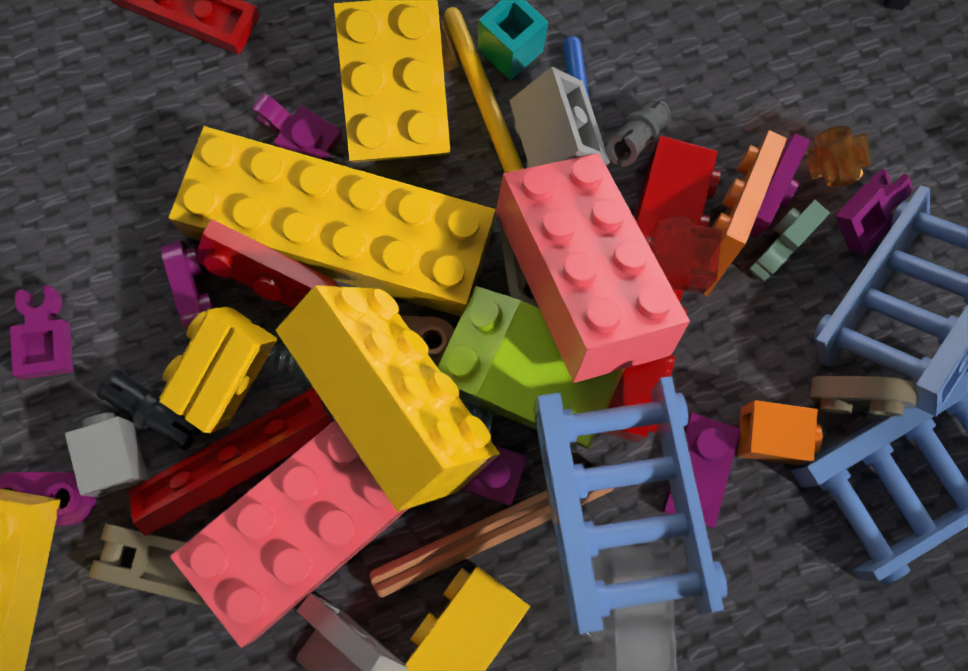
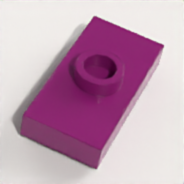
(782, 185)

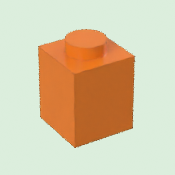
(779, 433)

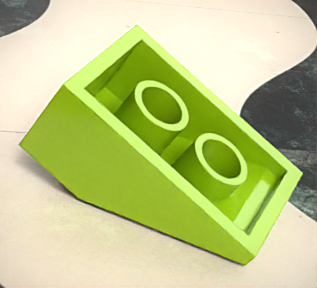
(508, 358)

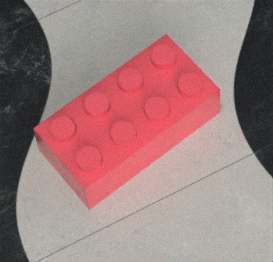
(589, 267)
(286, 535)

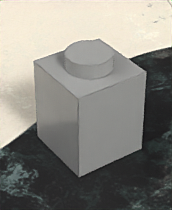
(106, 455)

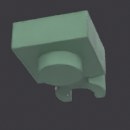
(793, 232)

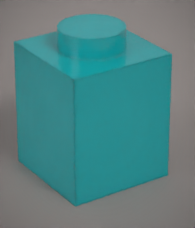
(511, 36)

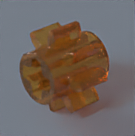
(838, 156)

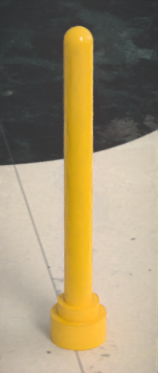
(482, 91)

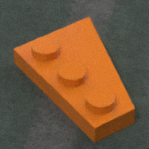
(745, 198)

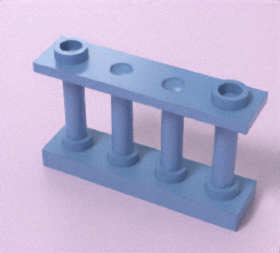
(933, 377)
(873, 447)
(581, 540)

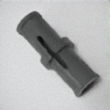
(638, 132)

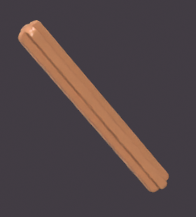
(466, 543)

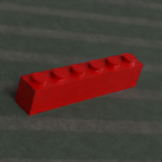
(674, 186)

